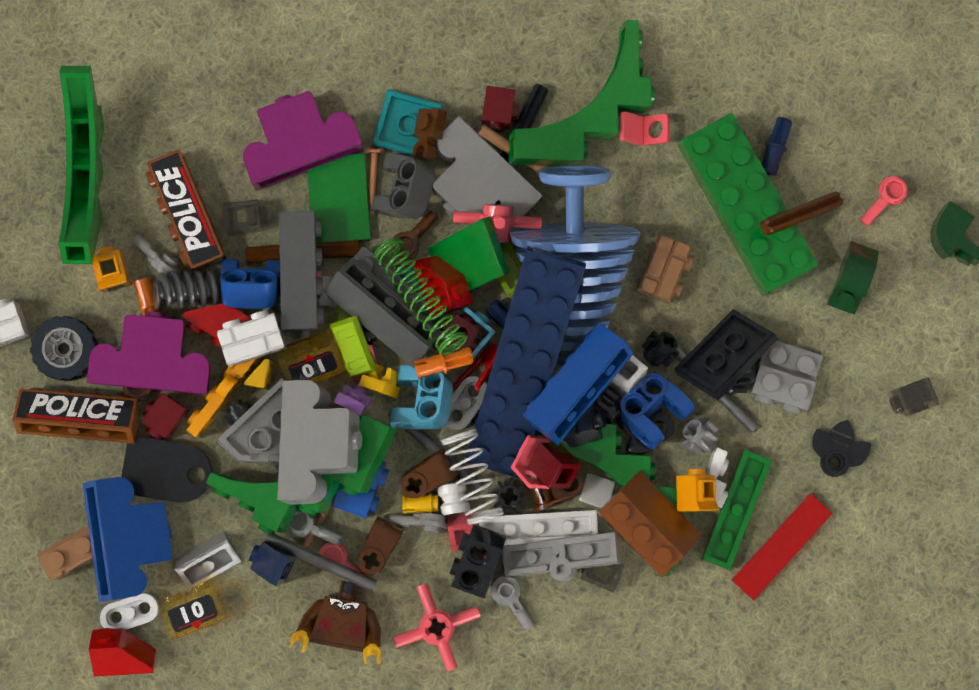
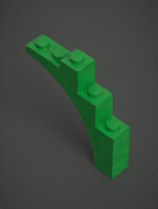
(564, 141)
(83, 166)
(619, 467)
(276, 516)

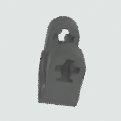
(409, 188)

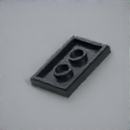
(725, 354)

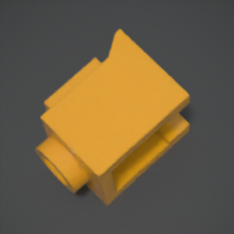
(113, 279)
(696, 491)

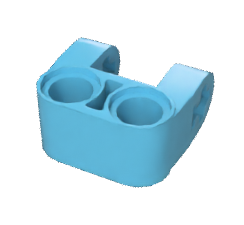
(426, 399)

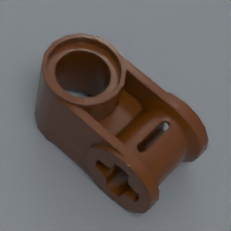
(431, 471)
(552, 495)
(382, 541)

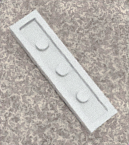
(543, 526)

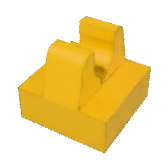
(383, 385)

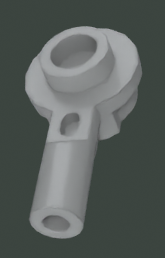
(162, 263)
(430, 522)
(305, 524)
(506, 591)

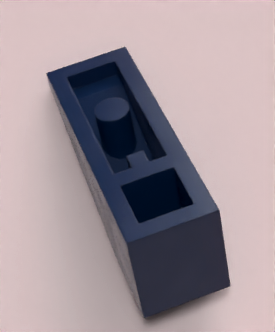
(271, 563)

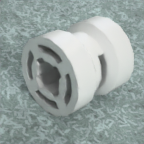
(451, 495)

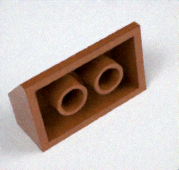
(650, 524)

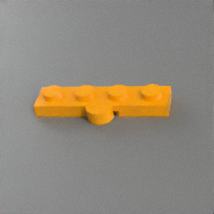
(219, 396)

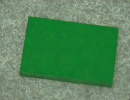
(341, 199)
(474, 253)

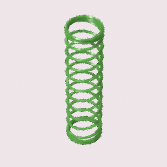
(397, 241)

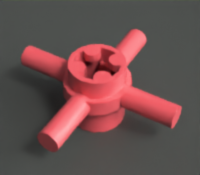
(501, 218)
(441, 640)

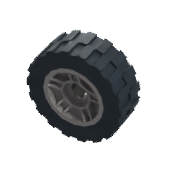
(51, 359)

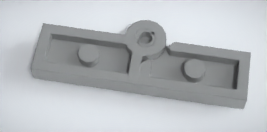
(561, 556)

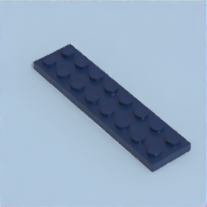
(525, 355)

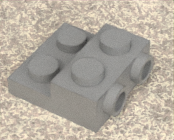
(786, 377)

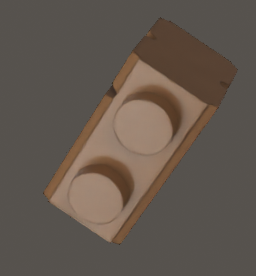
(665, 268)
(67, 555)

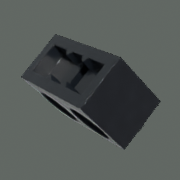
(479, 561)

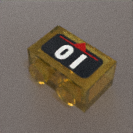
(311, 358)
(194, 611)

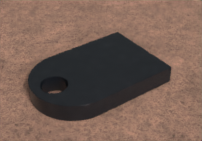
(162, 469)

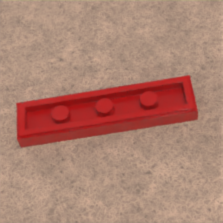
(781, 546)

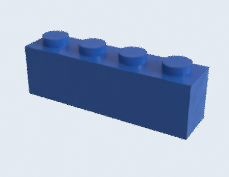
(578, 383)

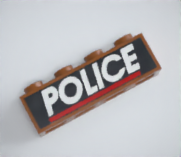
(186, 211)
(76, 415)

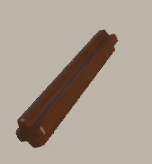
(801, 213)
(329, 250)

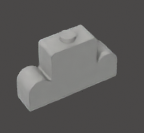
(479, 175)
(313, 442)

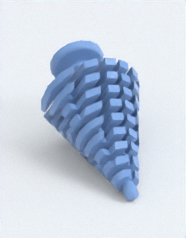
(600, 246)

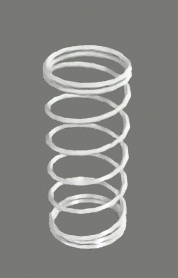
(481, 515)

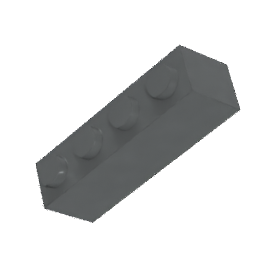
(299, 271)
(381, 311)

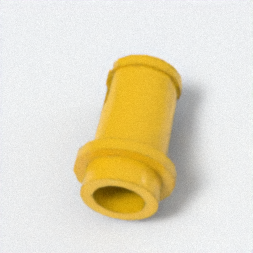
(425, 503)

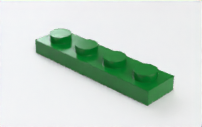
(736, 510)

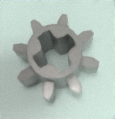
(700, 436)

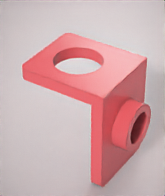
(636, 129)
(523, 458)

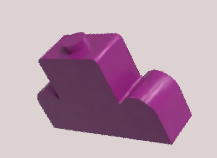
(298, 140)
(150, 358)

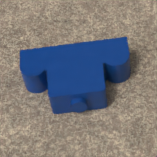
(123, 537)

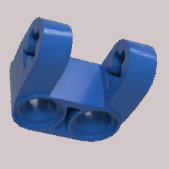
(250, 286)
(648, 404)

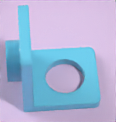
(482, 321)

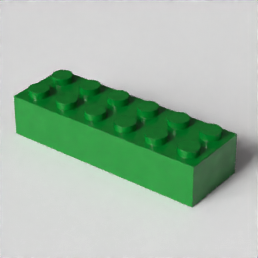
(744, 198)

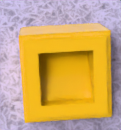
(261, 375)

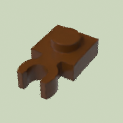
(427, 130)

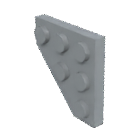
(257, 432)

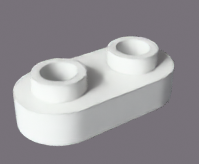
(130, 612)

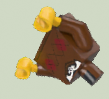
(341, 624)

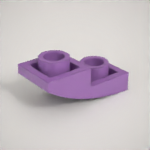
(354, 399)

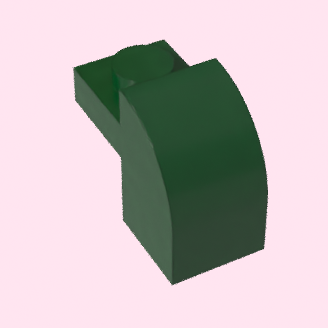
(948, 234)
(854, 277)

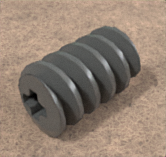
(184, 288)

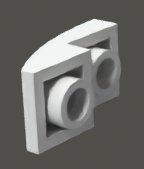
(718, 466)

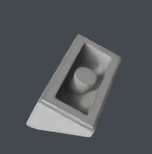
(206, 561)

